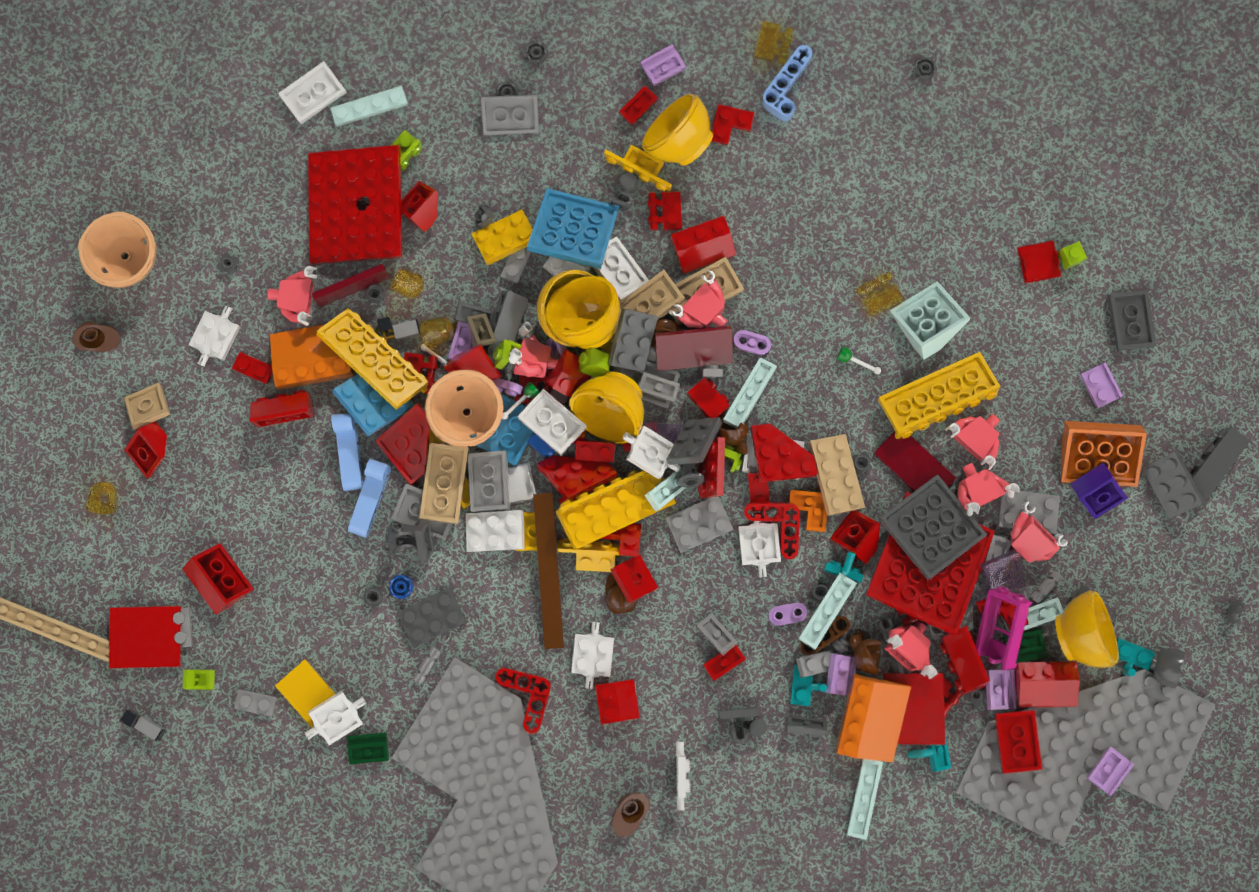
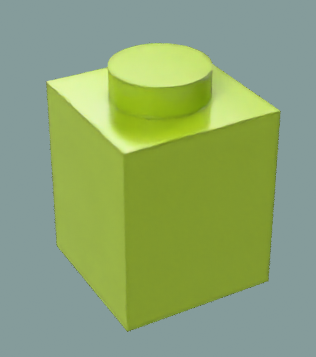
(1072, 255)
(594, 362)

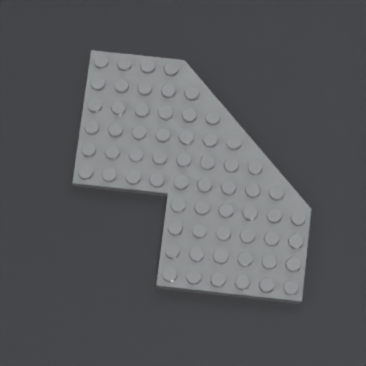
(1132, 714)
(478, 752)

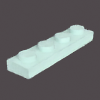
(369, 106)
(750, 393)
(827, 611)
(864, 798)

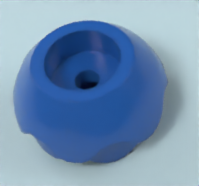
(394, 586)

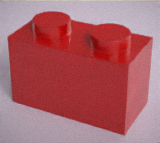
(708, 399)

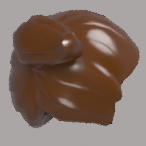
(734, 436)
(865, 653)

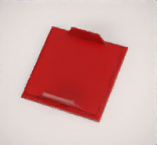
(1039, 261)

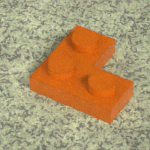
(814, 505)

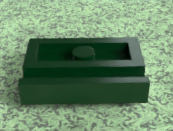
(1031, 646)
(368, 748)

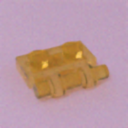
(767, 43)
(883, 299)

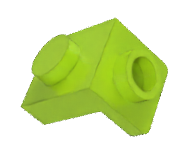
(502, 352)
(733, 456)
(198, 679)

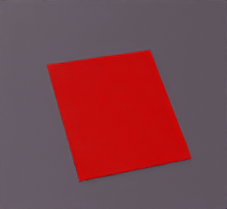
(143, 637)
(924, 710)

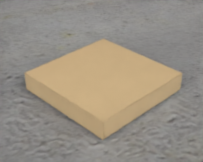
(146, 406)

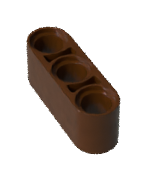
(833, 633)

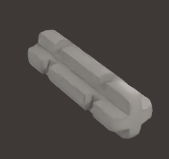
(1046, 587)
(426, 665)

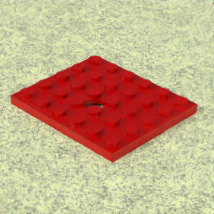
(336, 225)
(937, 601)

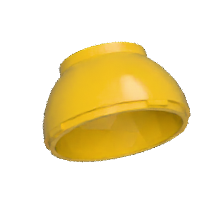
(679, 132)
(584, 312)
(617, 410)
(1087, 632)

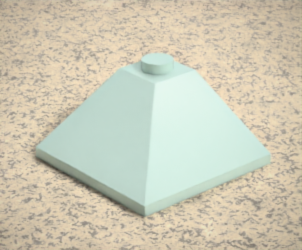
(930, 319)

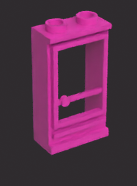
(994, 649)

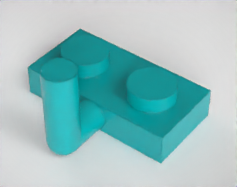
(852, 573)
(1133, 655)
(802, 688)
(937, 755)

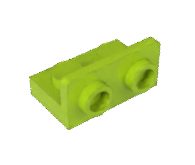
(408, 147)

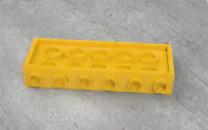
(372, 358)
(939, 395)
(608, 508)

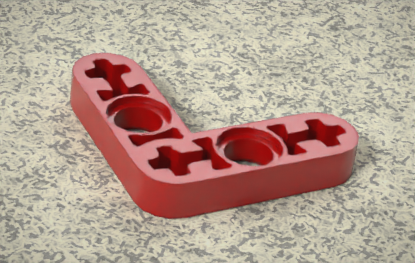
(780, 515)
(535, 694)

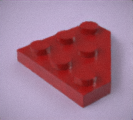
(408, 444)
(779, 455)
(575, 476)

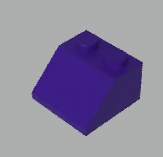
(1098, 491)

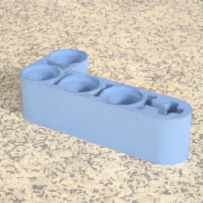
(788, 79)
(348, 451)
(369, 497)

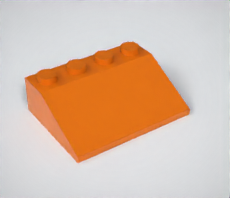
(304, 359)
(1092, 443)
(872, 718)

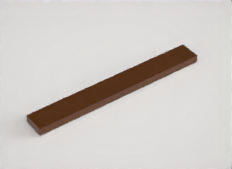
(548, 571)

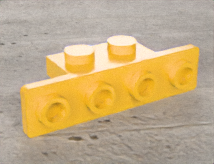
(640, 164)
(594, 556)

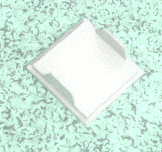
(520, 483)

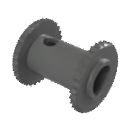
(690, 476)

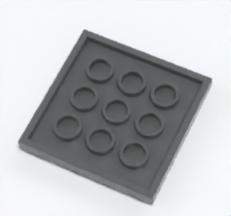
(932, 527)

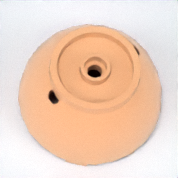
(106, 243)
(446, 408)

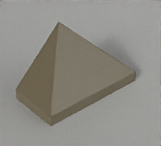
(480, 330)

